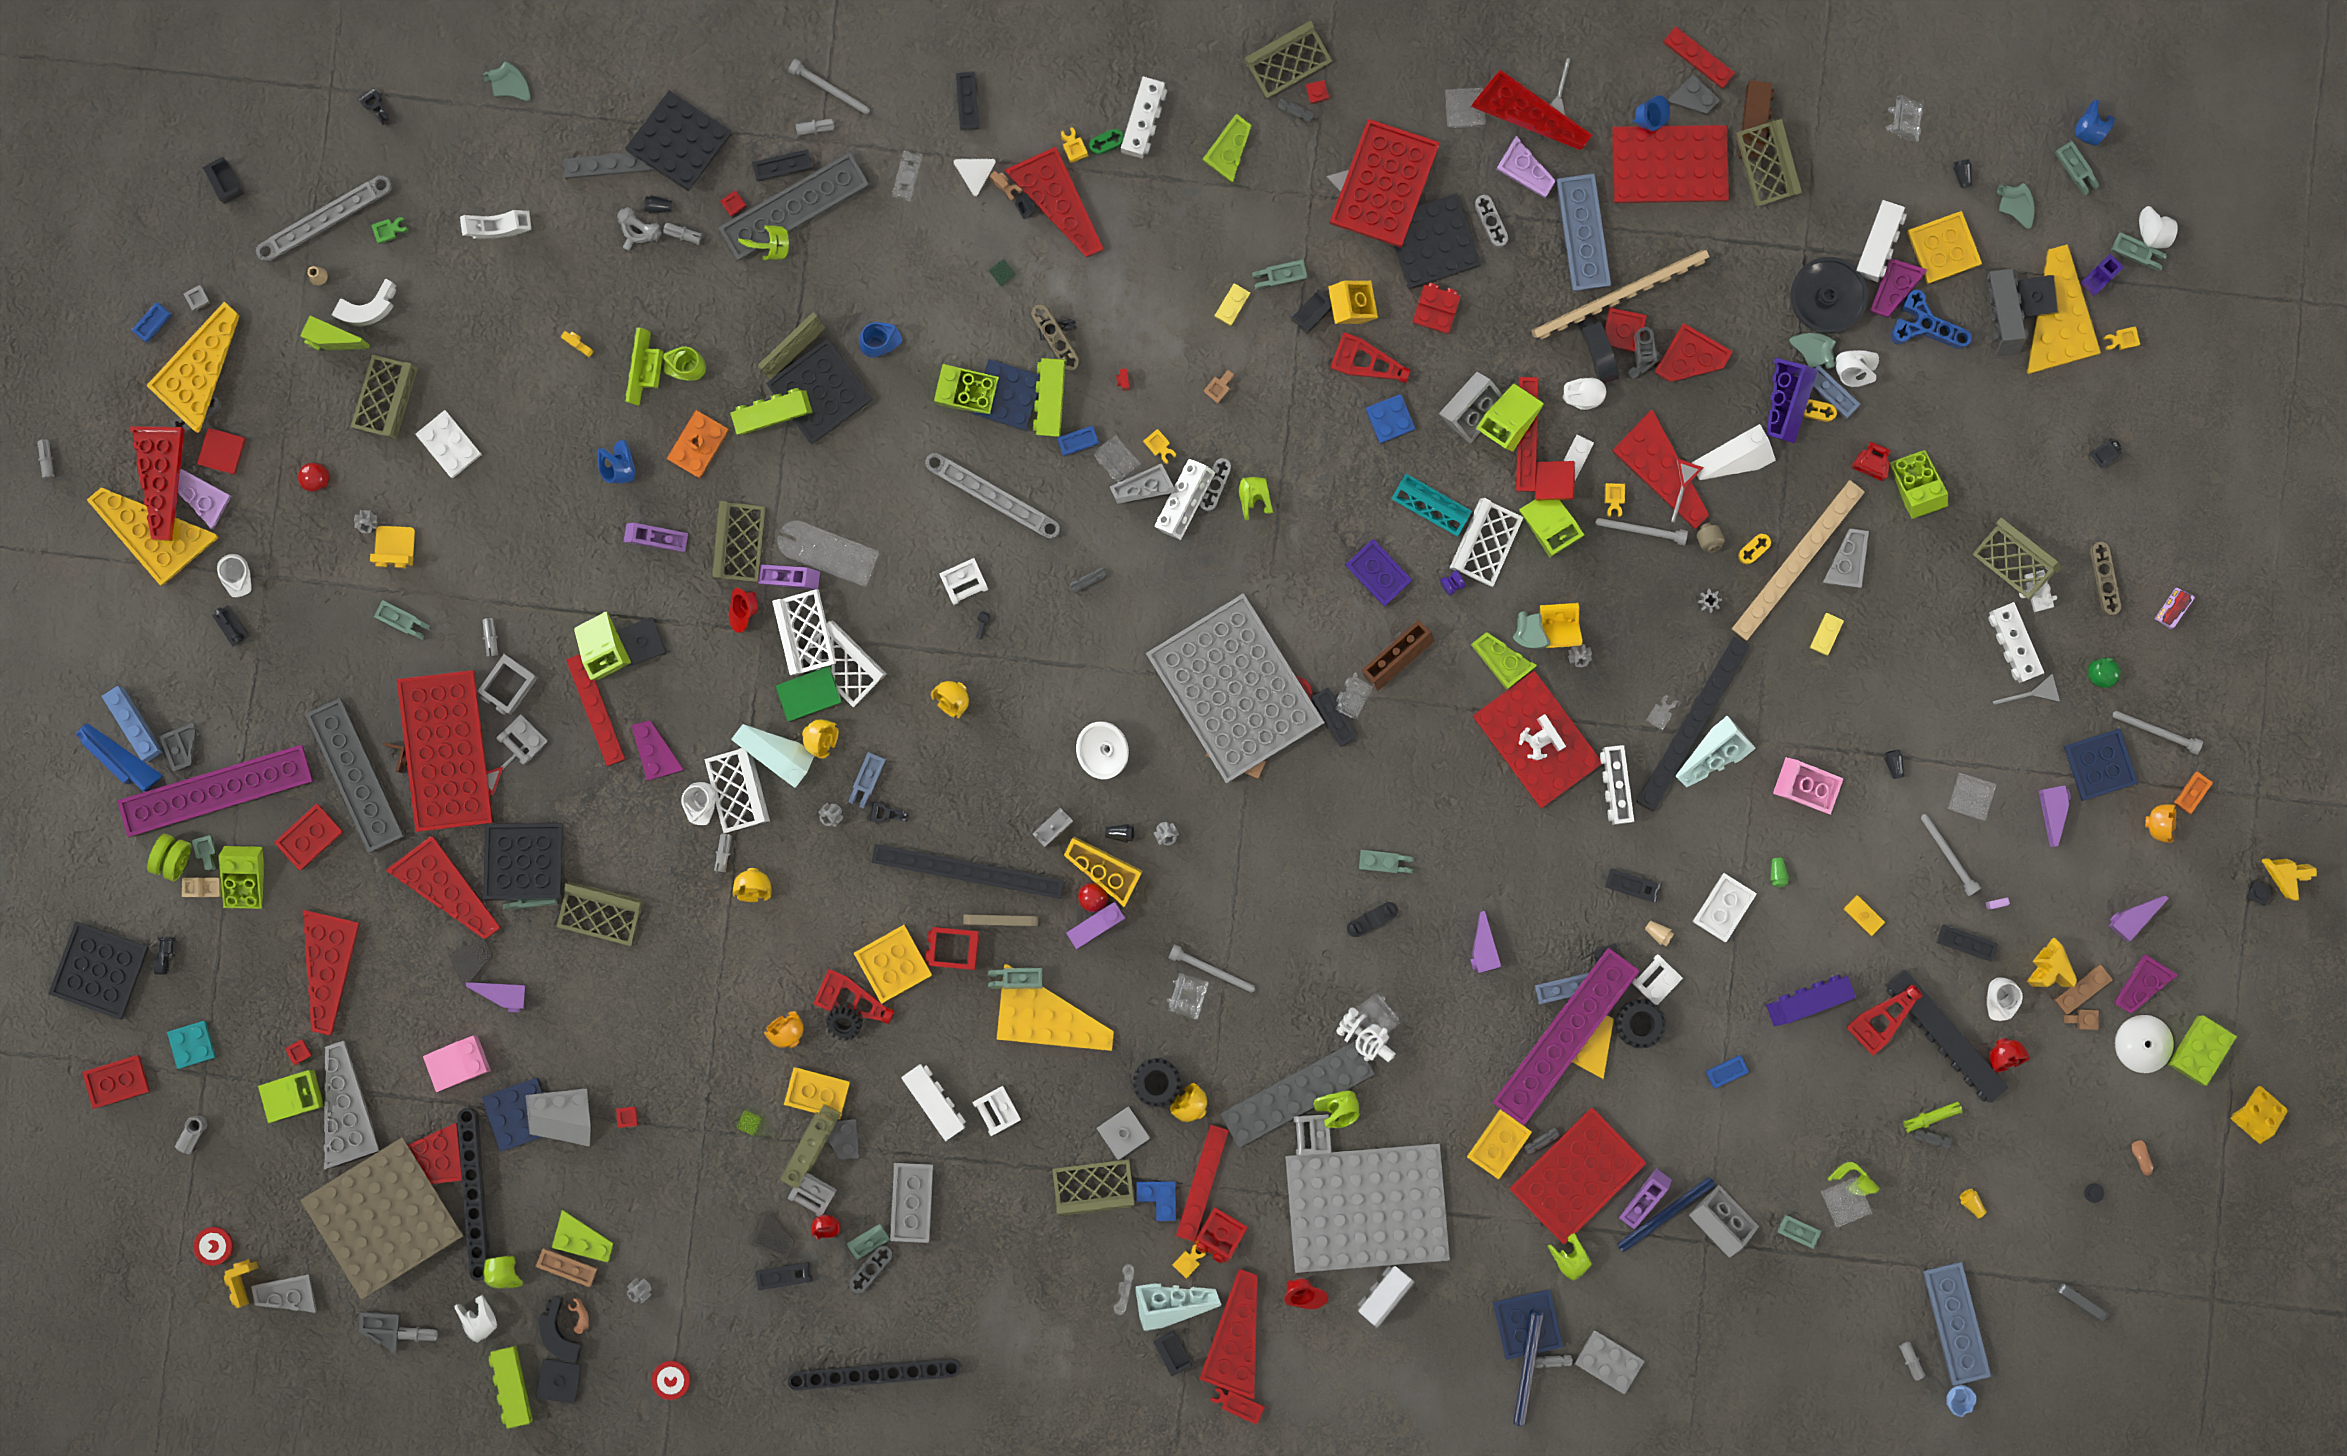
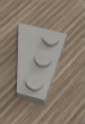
(1143, 485)
(1849, 561)
(288, 1293)

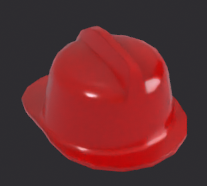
(742, 607)
(1304, 1295)

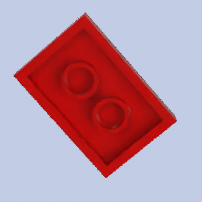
(308, 837)
(116, 1081)

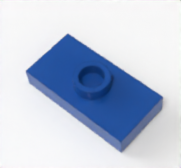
(151, 322)
(1078, 440)
(1727, 1071)

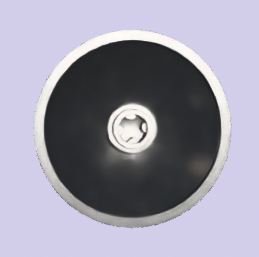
(1828, 295)

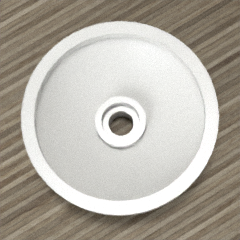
(1093, 750)
(2131, 1043)

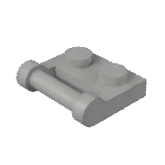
(527, 735)
(1318, 1133)
(815, 1190)

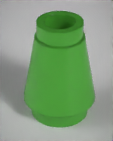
(1779, 874)

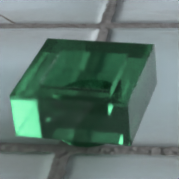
(1001, 272)

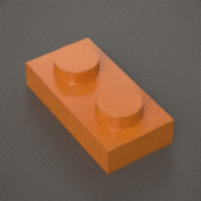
(2193, 792)

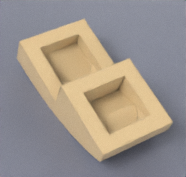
(201, 887)

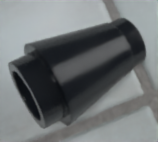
(1963, 172)
(657, 205)
(1894, 761)
(1120, 833)

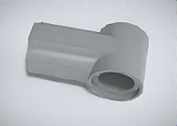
(190, 1135)

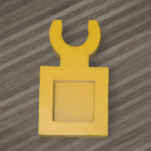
(1074, 147)
(2124, 338)
(573, 340)
(1158, 444)
(1614, 495)
(1187, 1262)

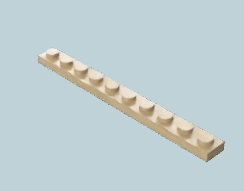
(1613, 298)
(1797, 560)

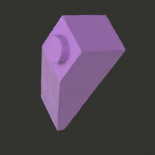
(655, 537)
(789, 577)
(2055, 807)
(2132, 920)
(1095, 925)
(1484, 949)
(502, 994)
(1646, 1198)

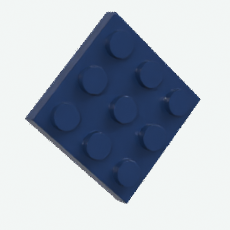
(1013, 395)
(2100, 764)
(509, 1114)
(1514, 1319)

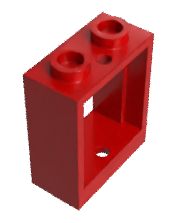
(973, 948)

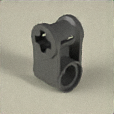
(1645, 348)

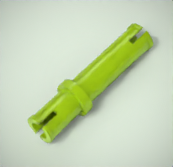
(1925, 1120)

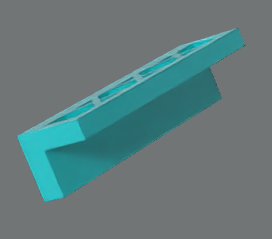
(1433, 501)

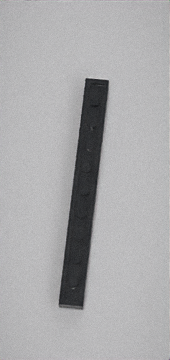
(1693, 723)
(967, 871)

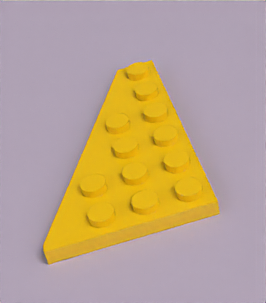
(2069, 333)
(193, 372)
(131, 525)
(1048, 1019)

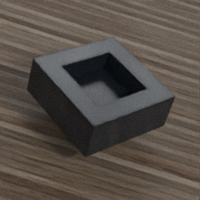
(1025, 206)
(2259, 892)

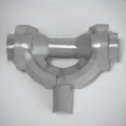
(650, 231)

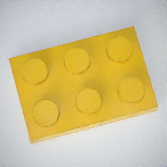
(813, 1090)
(1499, 1144)

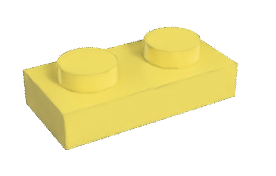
(1232, 304)
(1826, 634)

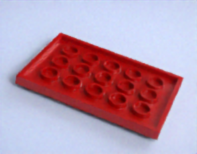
(1670, 164)
(1384, 183)
(1510, 716)
(1577, 1175)

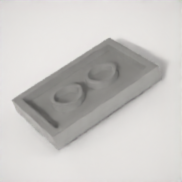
(1609, 1362)

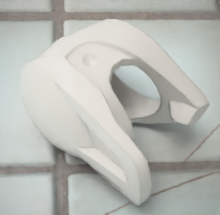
(2157, 231)
(1853, 363)
(1584, 393)
(234, 575)
(699, 803)
(2002, 999)
(478, 1326)

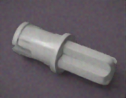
(814, 127)
(682, 233)
(45, 459)
(490, 637)
(723, 852)
(417, 1334)
(1912, 1360)

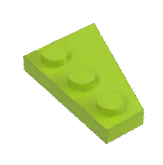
(1228, 148)
(1502, 661)
(579, 1239)

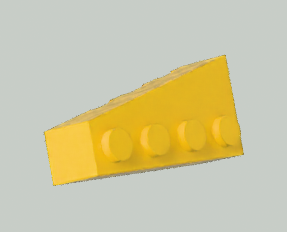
(1104, 869)

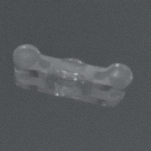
(907, 175)
(1124, 1289)

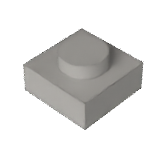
(197, 298)

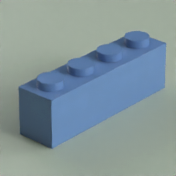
(132, 723)

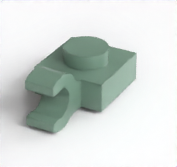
(204, 849)

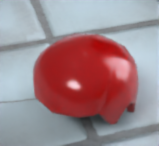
(313, 477)
(1092, 897)
(825, 1227)

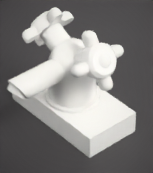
(2042, 599)
(1542, 738)

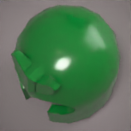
(2103, 672)

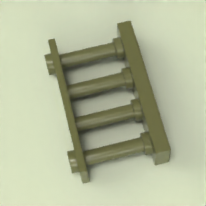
(810, 1145)

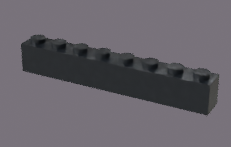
(1949, 1040)

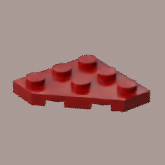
(1691, 356)

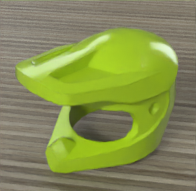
(684, 365)
(1252, 490)
(1341, 1105)
(1572, 1264)
(501, 1273)

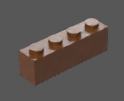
(1757, 113)
(1398, 655)

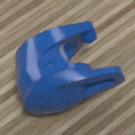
(2091, 128)
(879, 340)
(622, 465)

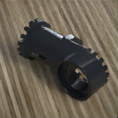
(165, 951)

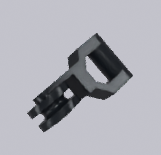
(382, 116)
(1068, 326)
(900, 815)

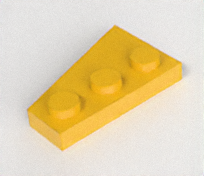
(1595, 1051)

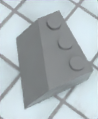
(560, 1116)

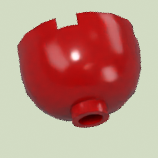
(2007, 1054)

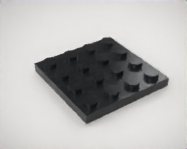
(678, 140)
(1437, 243)
(830, 388)
(523, 861)
(98, 970)

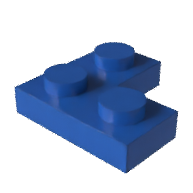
(1164, 1196)

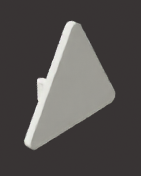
(974, 172)

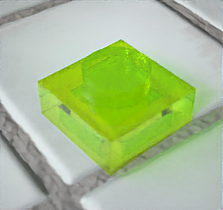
(749, 1122)

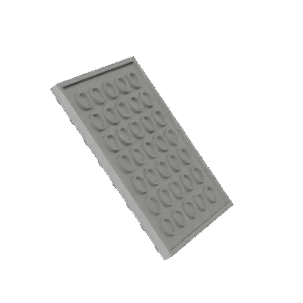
(1235, 688)
(1367, 1208)

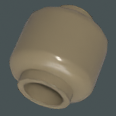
(1710, 538)

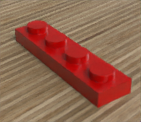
(1698, 57)

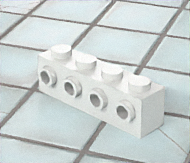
(1143, 116)
(1880, 241)
(1185, 501)
(2016, 642)
(1618, 785)
(933, 1101)

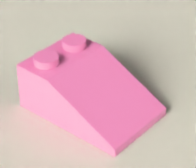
(1808, 785)
(456, 1063)

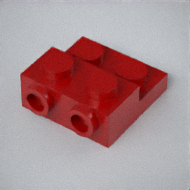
(1436, 308)
(1220, 1236)

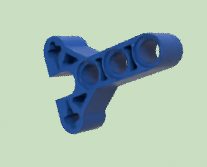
(1922, 312)

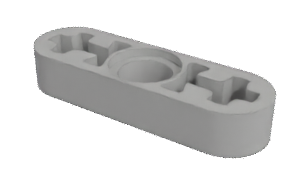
(1490, 206)
(1225, 473)

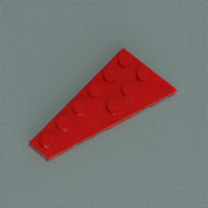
(1520, 106)
(1054, 193)
(1655, 462)
(159, 473)
(437, 879)
(328, 958)
(439, 1155)
(1232, 1352)

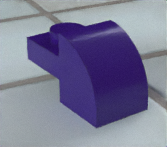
(2102, 274)

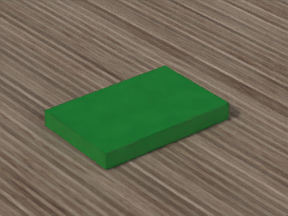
(808, 694)

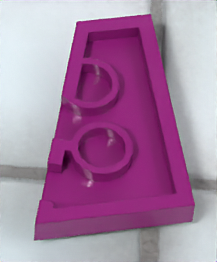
(1895, 286)
(654, 752)
(2143, 983)

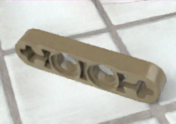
(1058, 335)
(2108, 578)
(1000, 920)

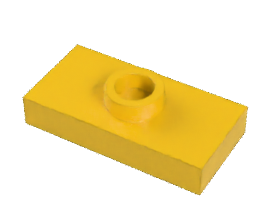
(1863, 915)

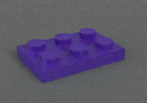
(1378, 572)

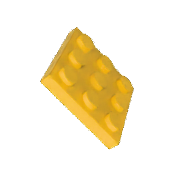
(1944, 247)
(892, 964)

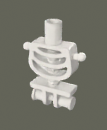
(1371, 1047)

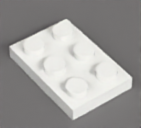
(448, 444)
(1724, 907)

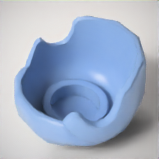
(1961, 1400)

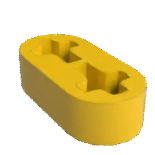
(1817, 415)
(1757, 552)

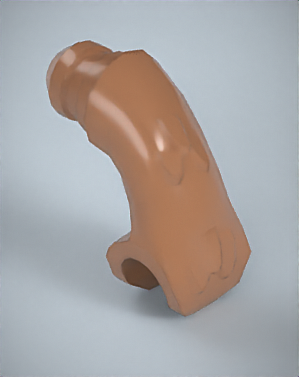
(2140, 1152)
(583, 1321)

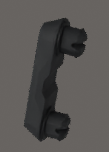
(1372, 919)

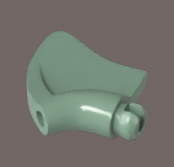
(508, 82)
(2017, 203)
(1815, 349)
(1530, 631)

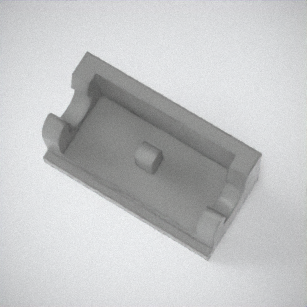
(1053, 827)

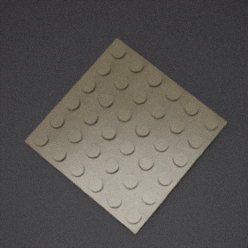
(381, 1218)

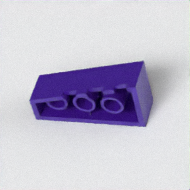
(1789, 399)
(1810, 1000)

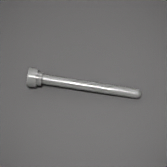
(797, 68)
(1678, 536)
(2193, 745)
(1970, 885)
(1178, 954)

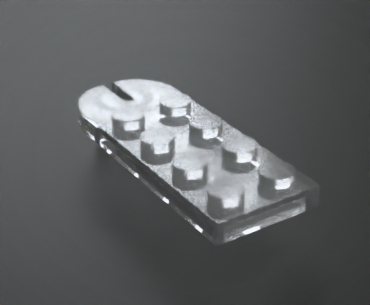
(828, 552)

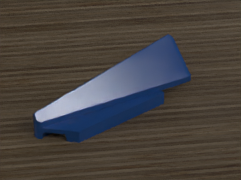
(118, 760)

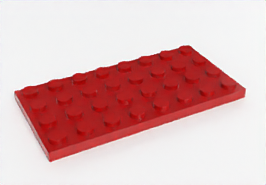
(444, 750)

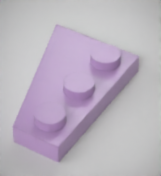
(1525, 169)
(203, 497)

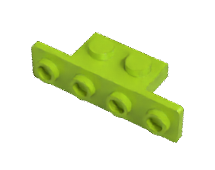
(644, 367)

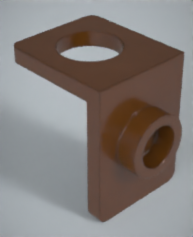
(402, 757)

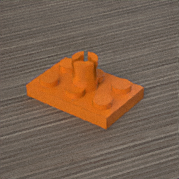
(697, 444)

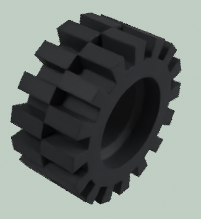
(840, 1030)

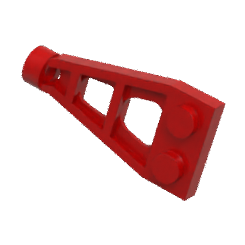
(1346, 353)
(831, 989)
(1866, 1032)

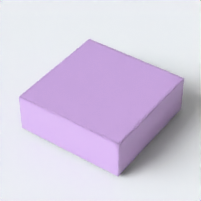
(1997, 903)

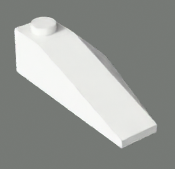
(1742, 454)

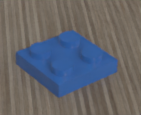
(1390, 418)

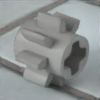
(365, 521)
(1706, 605)
(1580, 655)
(830, 814)
(1166, 833)
(639, 1290)

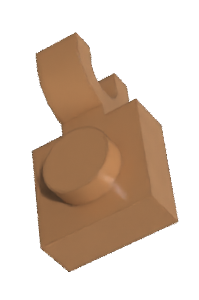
(1000, 181)
(1217, 388)
(2085, 1019)

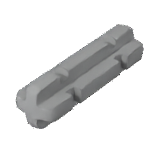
(1553, 1361)

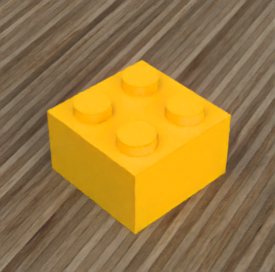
(1353, 302)

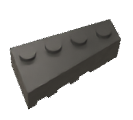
(2006, 312)

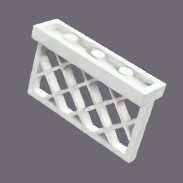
(1471, 535)
(788, 633)
(857, 655)
(753, 790)

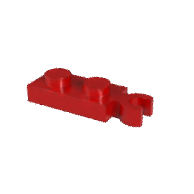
(1239, 1405)

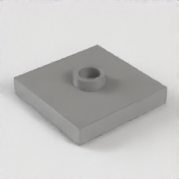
(1123, 1133)

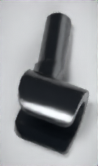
(984, 618)

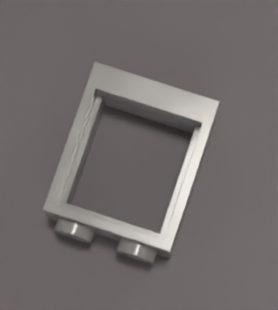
(502, 708)

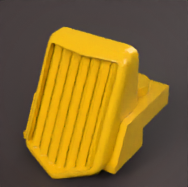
(2286, 873)
(2052, 967)

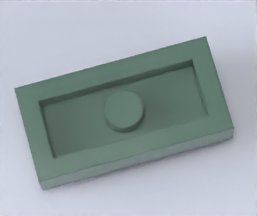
(1799, 1231)
(868, 1241)

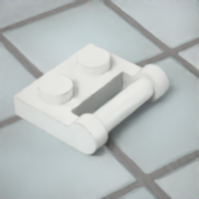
(961, 575)
(1661, 985)
(1002, 1107)

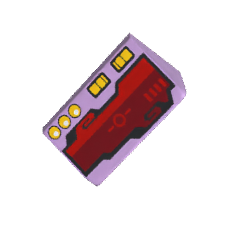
(2174, 608)

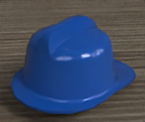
(1653, 113)

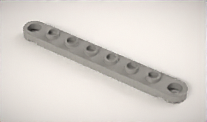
(323, 218)
(992, 496)

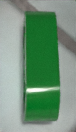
(1104, 138)

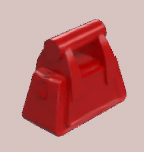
(1871, 464)

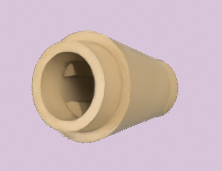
(321, 276)
(1660, 933)

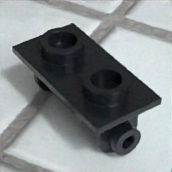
(230, 625)

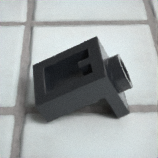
(2106, 452)

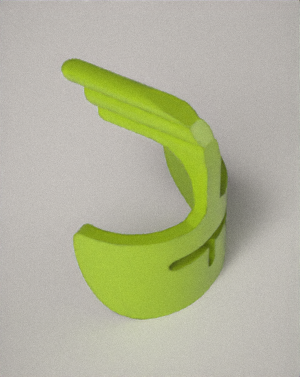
(782, 237)
(1865, 1184)

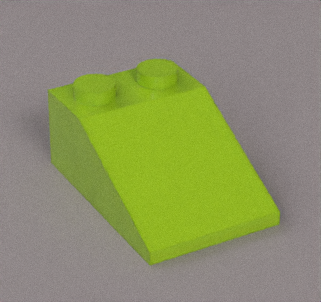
(328, 337)

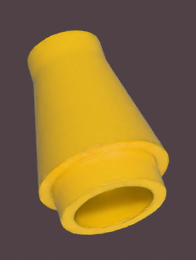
(1973, 1203)

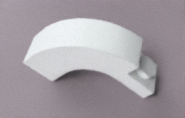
(496, 226)
(369, 313)

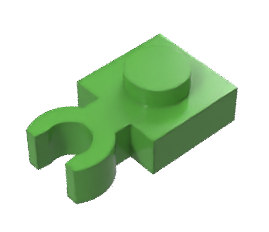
(386, 230)

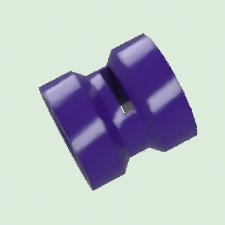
(1448, 584)

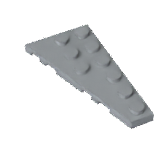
(346, 1117)

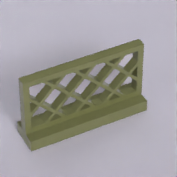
(1279, 45)
(1784, 158)
(792, 346)
(399, 397)
(721, 541)
(2028, 547)
(604, 897)
(1098, 1204)

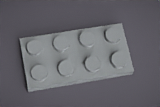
(911, 1202)

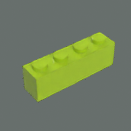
(1050, 397)
(771, 412)
(511, 1387)

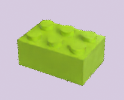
(2202, 1050)

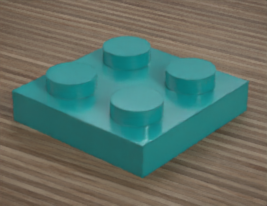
(191, 1044)

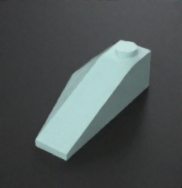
(1718, 748)
(781, 755)
(1167, 1305)

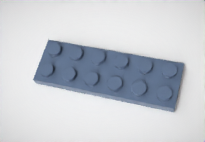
(1583, 232)
(1956, 1323)

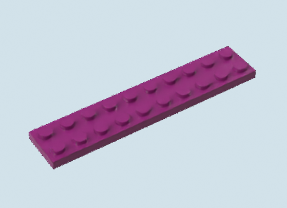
(215, 791)
(1566, 1036)

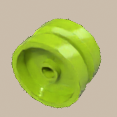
(169, 857)

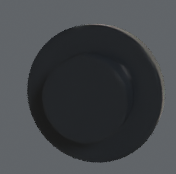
(2094, 1193)

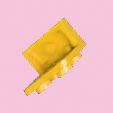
(394, 546)
(1561, 624)
(2260, 1115)
(234, 1281)

